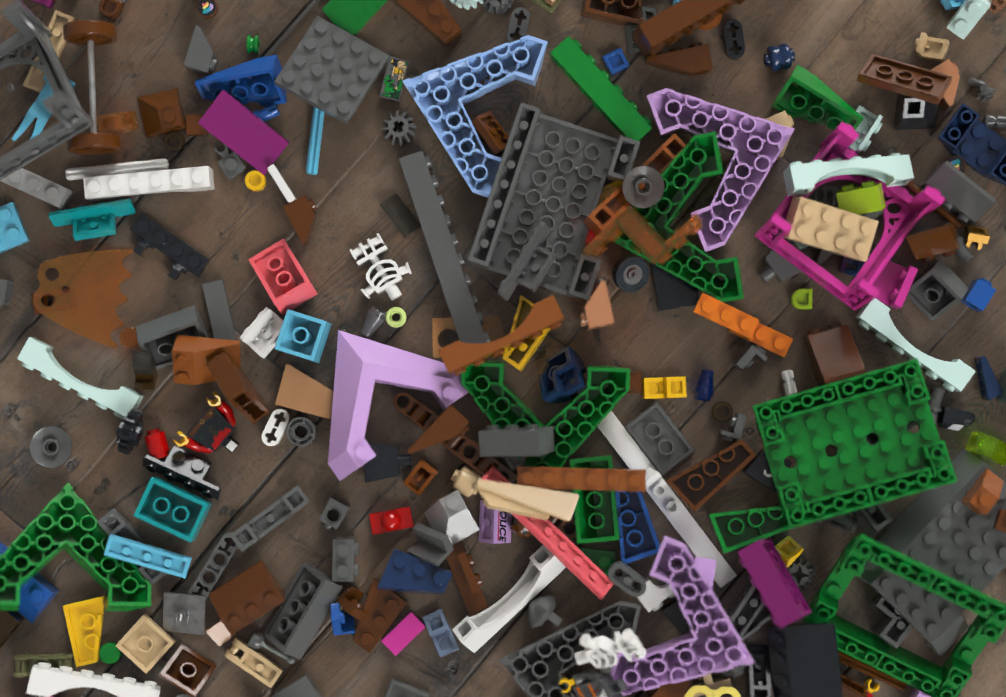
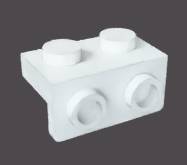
(263, 332)

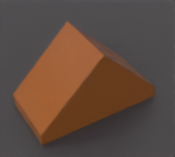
(420, 476)

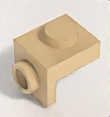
(931, 47)

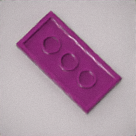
(243, 132)

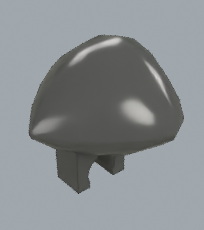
(542, 609)

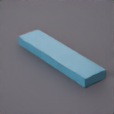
(147, 556)

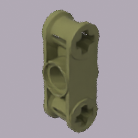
(25, 662)

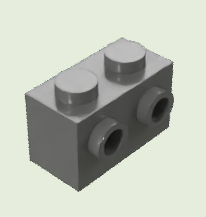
(344, 559)

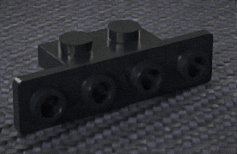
(185, 469)

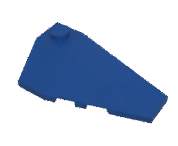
(246, 82)

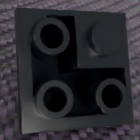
(914, 113)

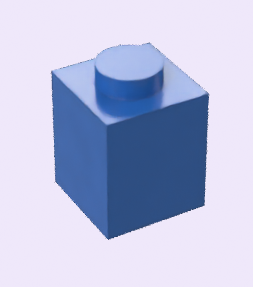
(978, 294)

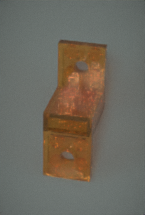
(644, 236)

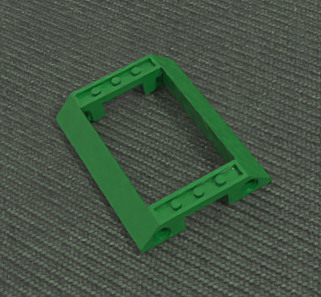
(898, 662)

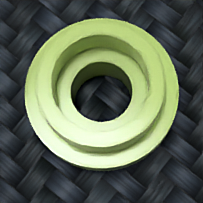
(391, 312)

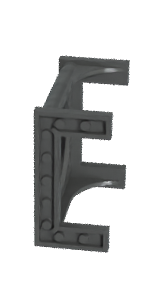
(61, 104)

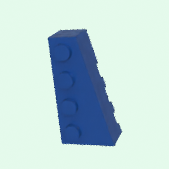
(635, 527)

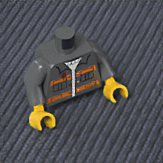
(594, 684)

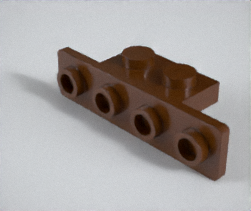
(466, 579)

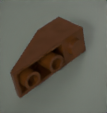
(687, 61)

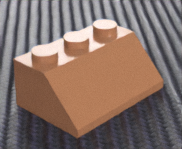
(597, 311)

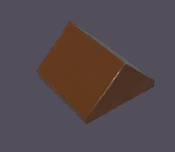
(188, 671)

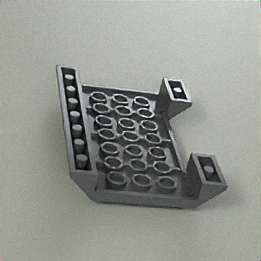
(551, 177)
(948, 539)

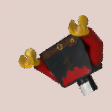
(212, 429)

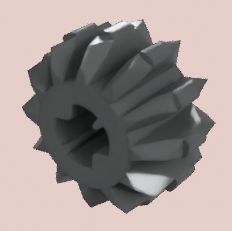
(407, 127)

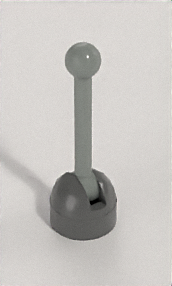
(258, 641)

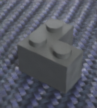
(894, 626)

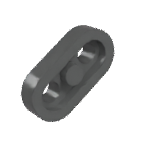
(626, 579)

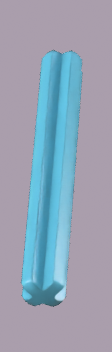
(315, 141)

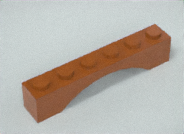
(616, 202)
(542, 316)
(582, 478)

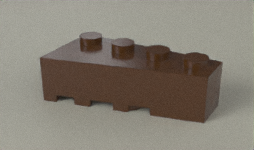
(433, 18)
(708, 476)

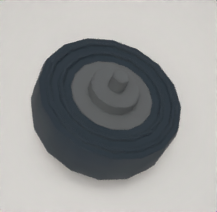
(630, 273)

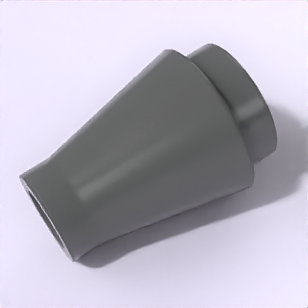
(373, 320)

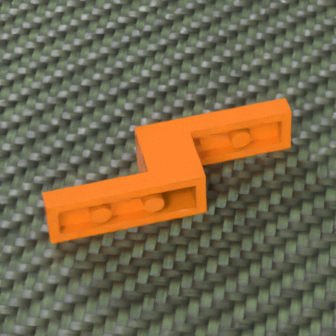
(742, 325)

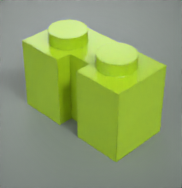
(861, 199)

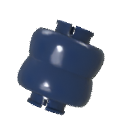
(779, 57)

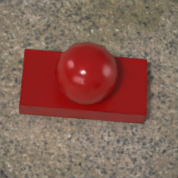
(391, 520)

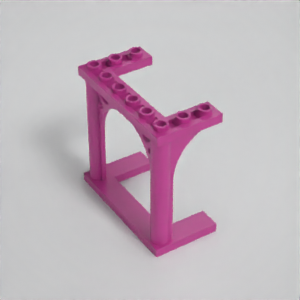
(911, 211)

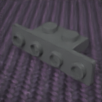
(530, 266)

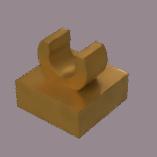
(976, 234)

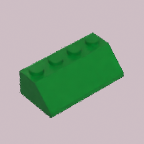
(595, 509)

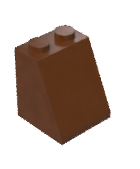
(833, 354)

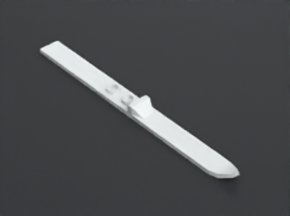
(665, 497)

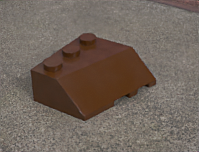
(614, 11)

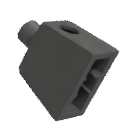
(778, 266)

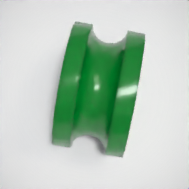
(253, 44)

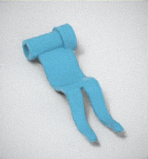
(37, 111)

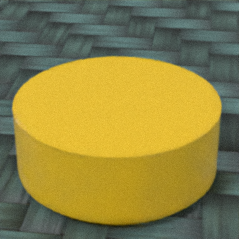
(255, 180)

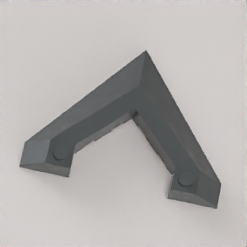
(542, 663)

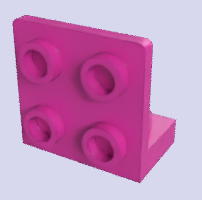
(894, 284)

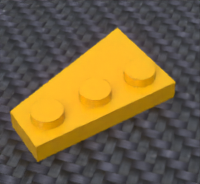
(85, 629)

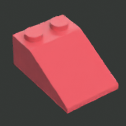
(282, 276)

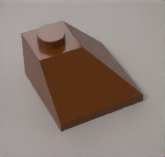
(162, 113)

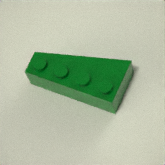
(745, 527)

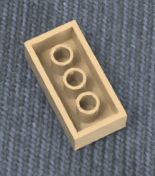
(830, 229)

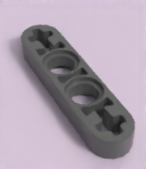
(216, 569)

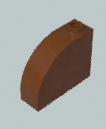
(237, 387)

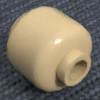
(464, 479)

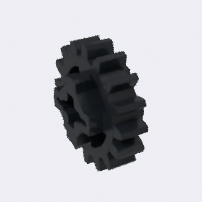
(130, 431)

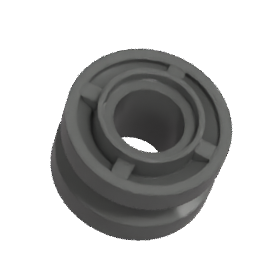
(291, 431)

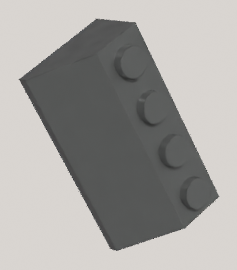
(303, 611)

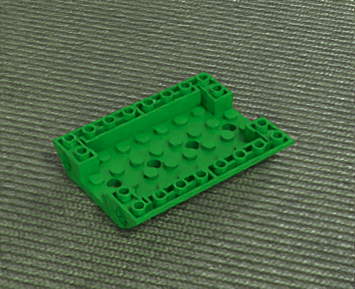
(843, 417)

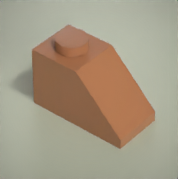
(951, 69)

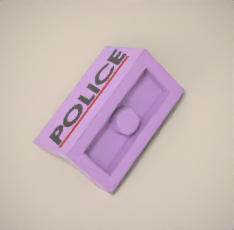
(494, 525)

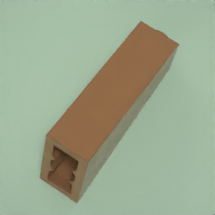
(304, 393)

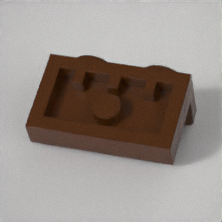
(491, 131)

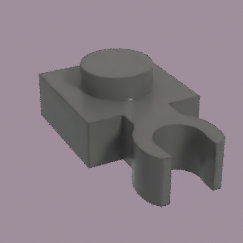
(231, 163)

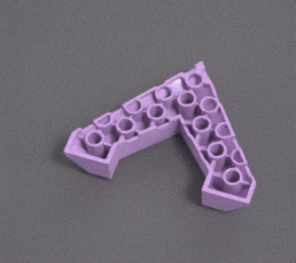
(750, 140)
(357, 368)
(709, 646)

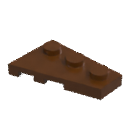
(381, 611)

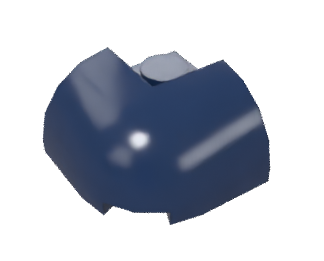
(562, 376)

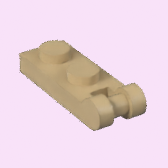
(254, 662)

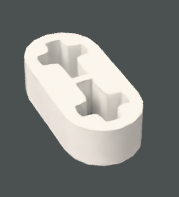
(271, 424)

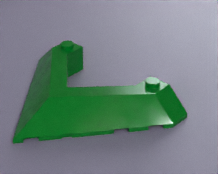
(681, 178)
(570, 425)
(70, 527)

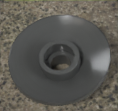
(653, 186)
(41, 449)

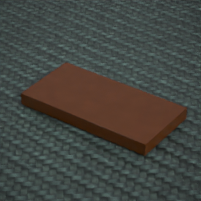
(904, 79)

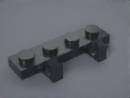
(155, 236)

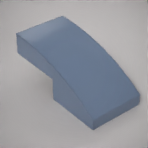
(441, 633)

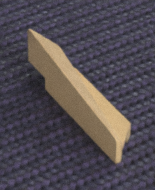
(526, 500)

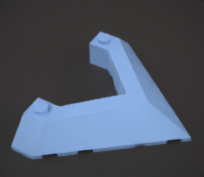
(446, 89)

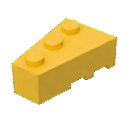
(520, 356)

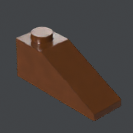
(444, 428)

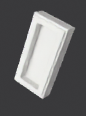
(281, 183)

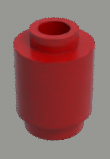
(157, 443)

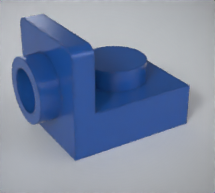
(341, 622)

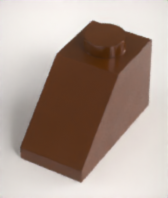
(302, 216)

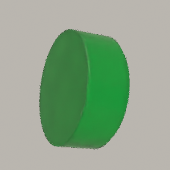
(110, 653)

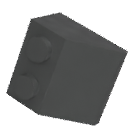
(937, 290)

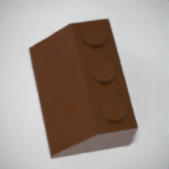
(247, 597)

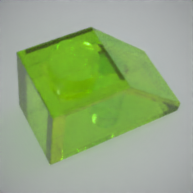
(987, 447)

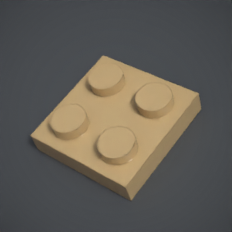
(145, 643)

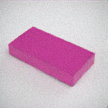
(403, 633)

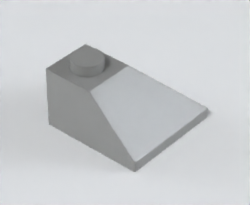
(452, 517)

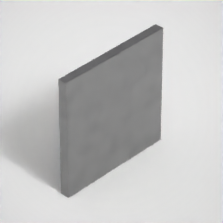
(184, 613)

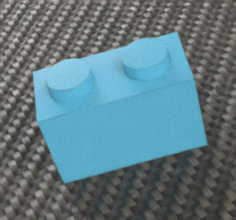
(303, 336)

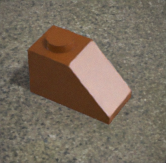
(984, 493)

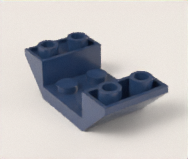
(976, 144)

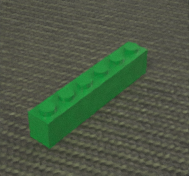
(599, 90)

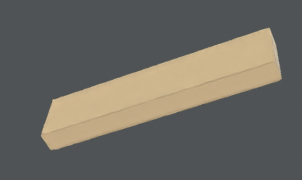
(35, 76)

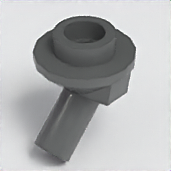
(985, 92)

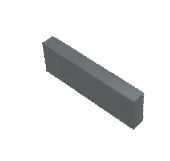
(219, 310)

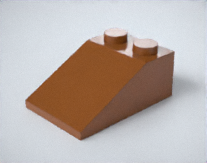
(193, 353)

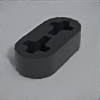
(728, 40)

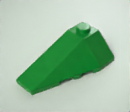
(814, 101)

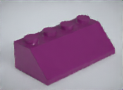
(774, 582)

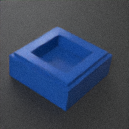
(615, 61)

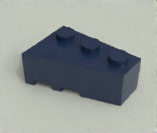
(414, 575)

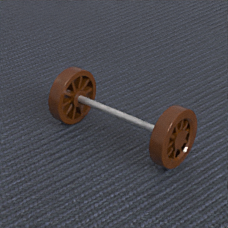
(92, 34)

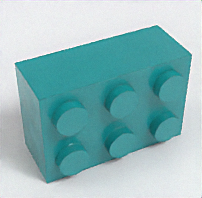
(173, 509)

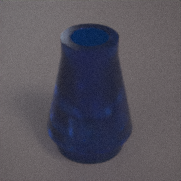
(704, 388)

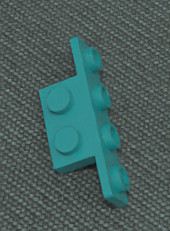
(94, 219)

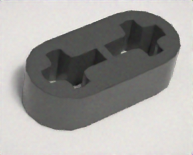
(513, 24)

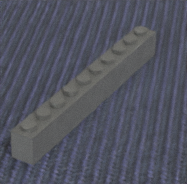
(442, 248)

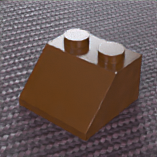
(934, 242)

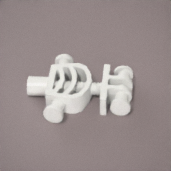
(389, 285)
(603, 651)

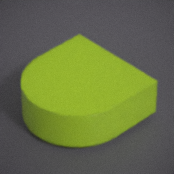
(802, 299)

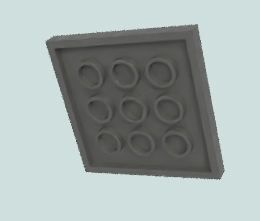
(332, 70)

